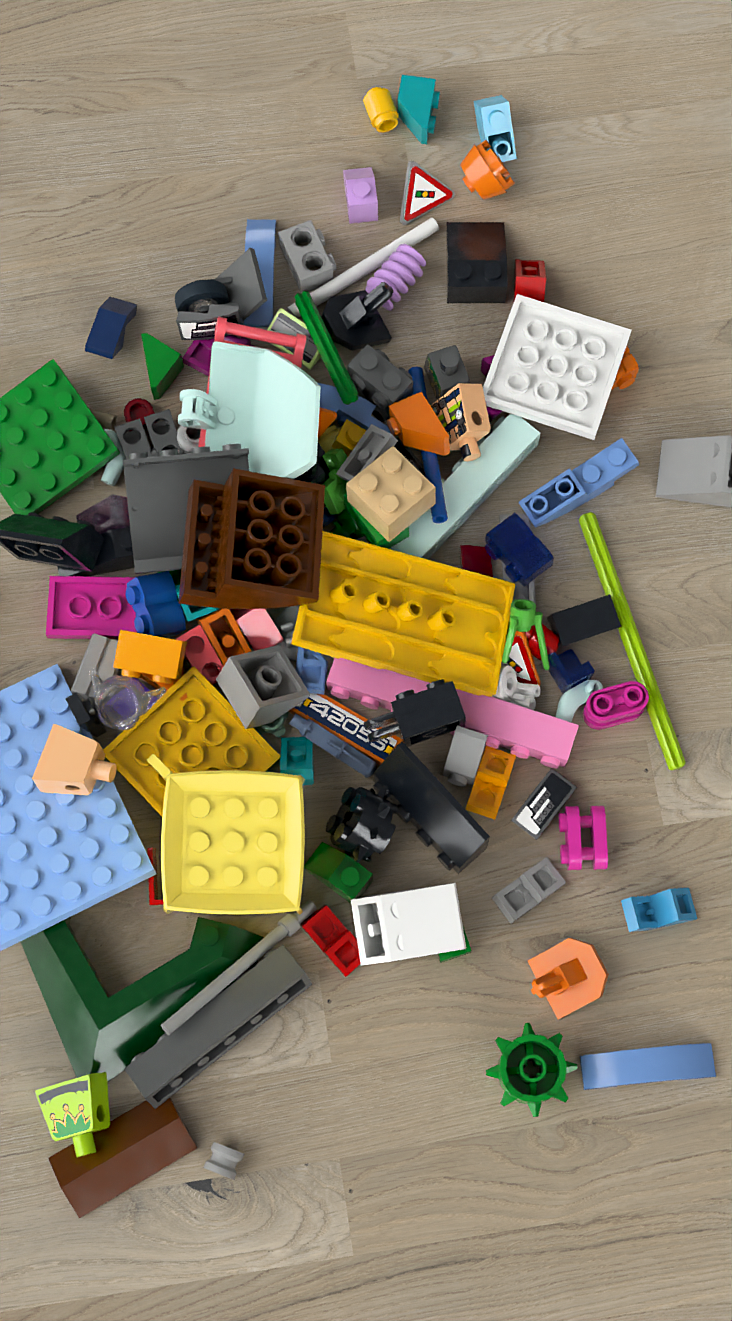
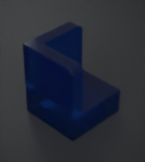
(568, 670)

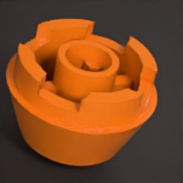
(485, 172)

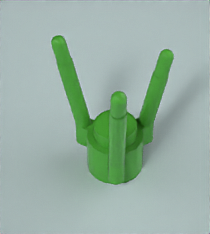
(522, 617)

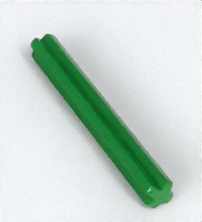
(326, 348)

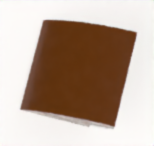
(252, 542)

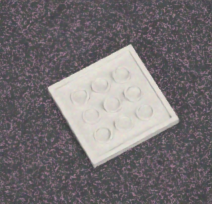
(555, 366)

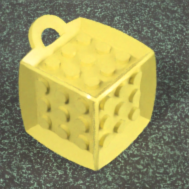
(232, 841)

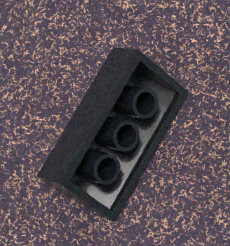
(431, 809)

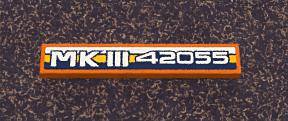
(345, 725)

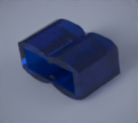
(518, 549)

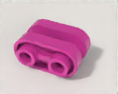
(615, 705)
(571, 824)

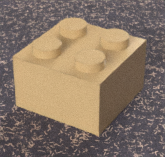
(391, 493)

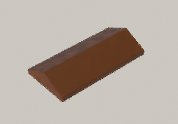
(125, 1155)

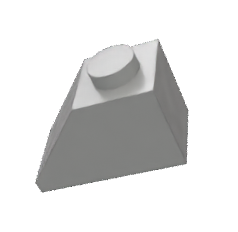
(464, 756)

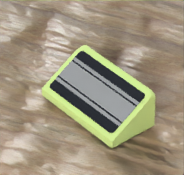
(288, 324)

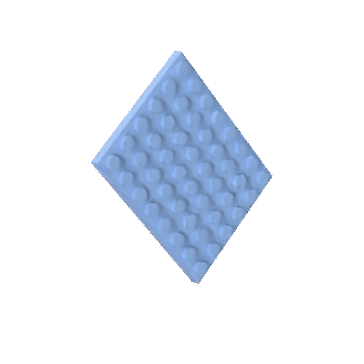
(53, 846)

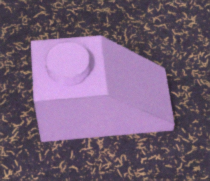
(361, 195)

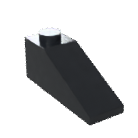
(114, 555)

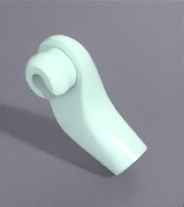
(115, 466)
(575, 697)

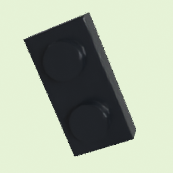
(86, 714)

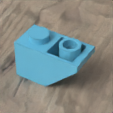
(495, 126)

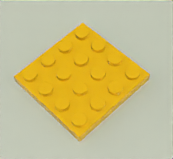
(187, 737)

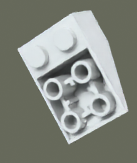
(408, 924)

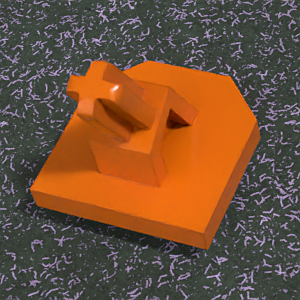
(568, 976)

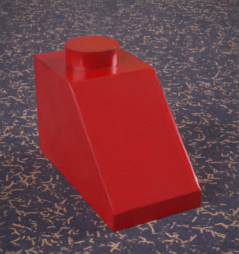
(530, 279)

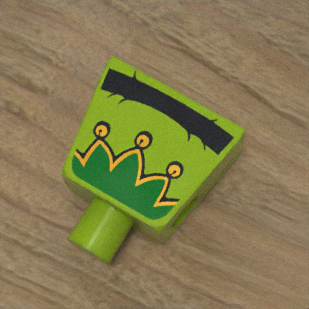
(76, 1110)

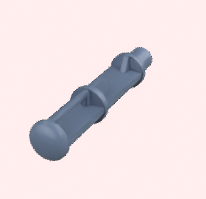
(334, 745)

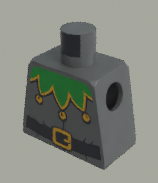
(445, 370)

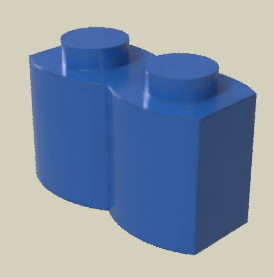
(155, 605)

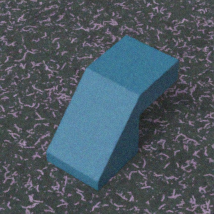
(659, 910)

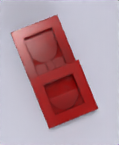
(333, 939)

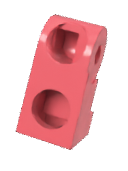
(201, 654)

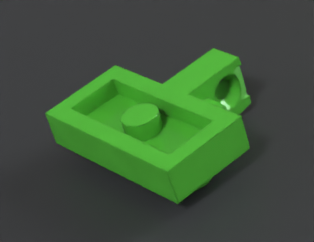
(334, 486)

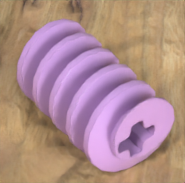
(397, 272)

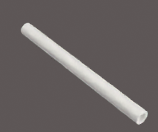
(368, 265)

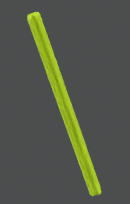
(632, 641)

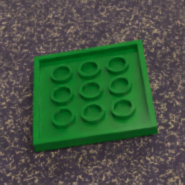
(47, 441)

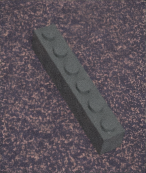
(218, 1026)

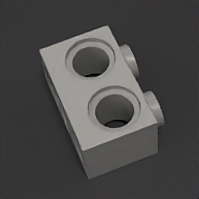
(303, 257)

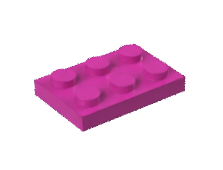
(88, 606)

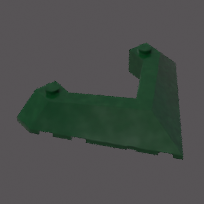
(107, 1030)

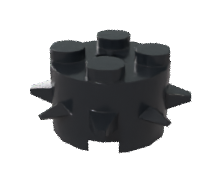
(362, 823)

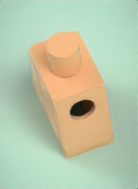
(71, 764)

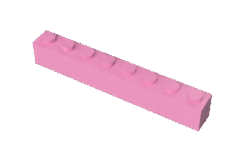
(505, 723)

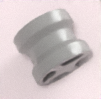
(223, 1160)

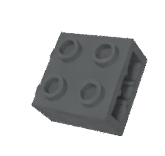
(379, 380)

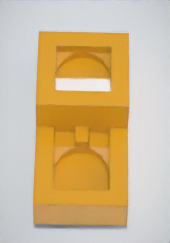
(490, 782)

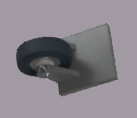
(235, 286)

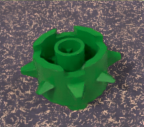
(545, 1055)

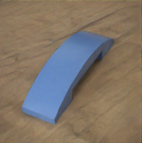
(262, 238)
(647, 1065)

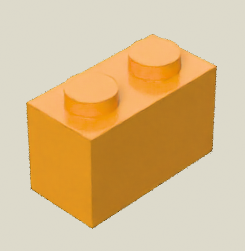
(150, 655)

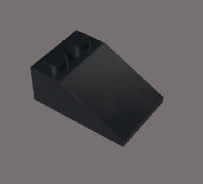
(476, 262)

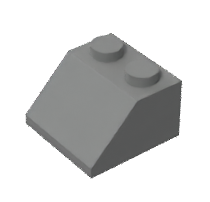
(261, 685)

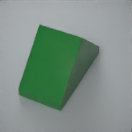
(162, 364)

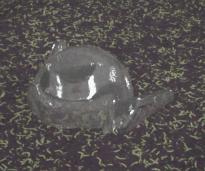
(122, 700)

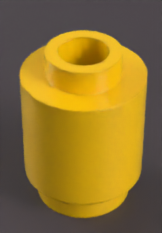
(381, 109)

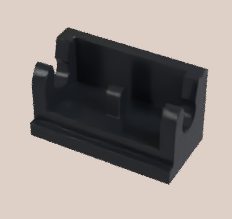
(584, 620)

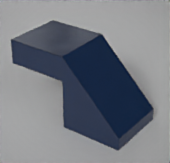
(109, 327)

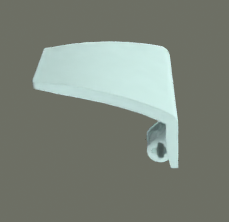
(260, 404)

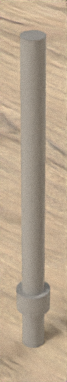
(286, 927)

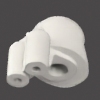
(514, 692)

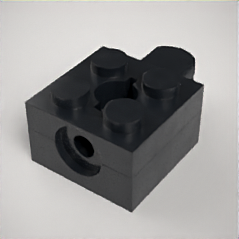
(420, 714)

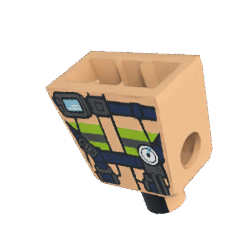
(464, 418)

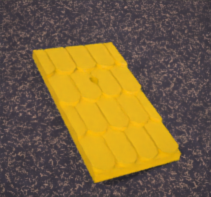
(407, 615)

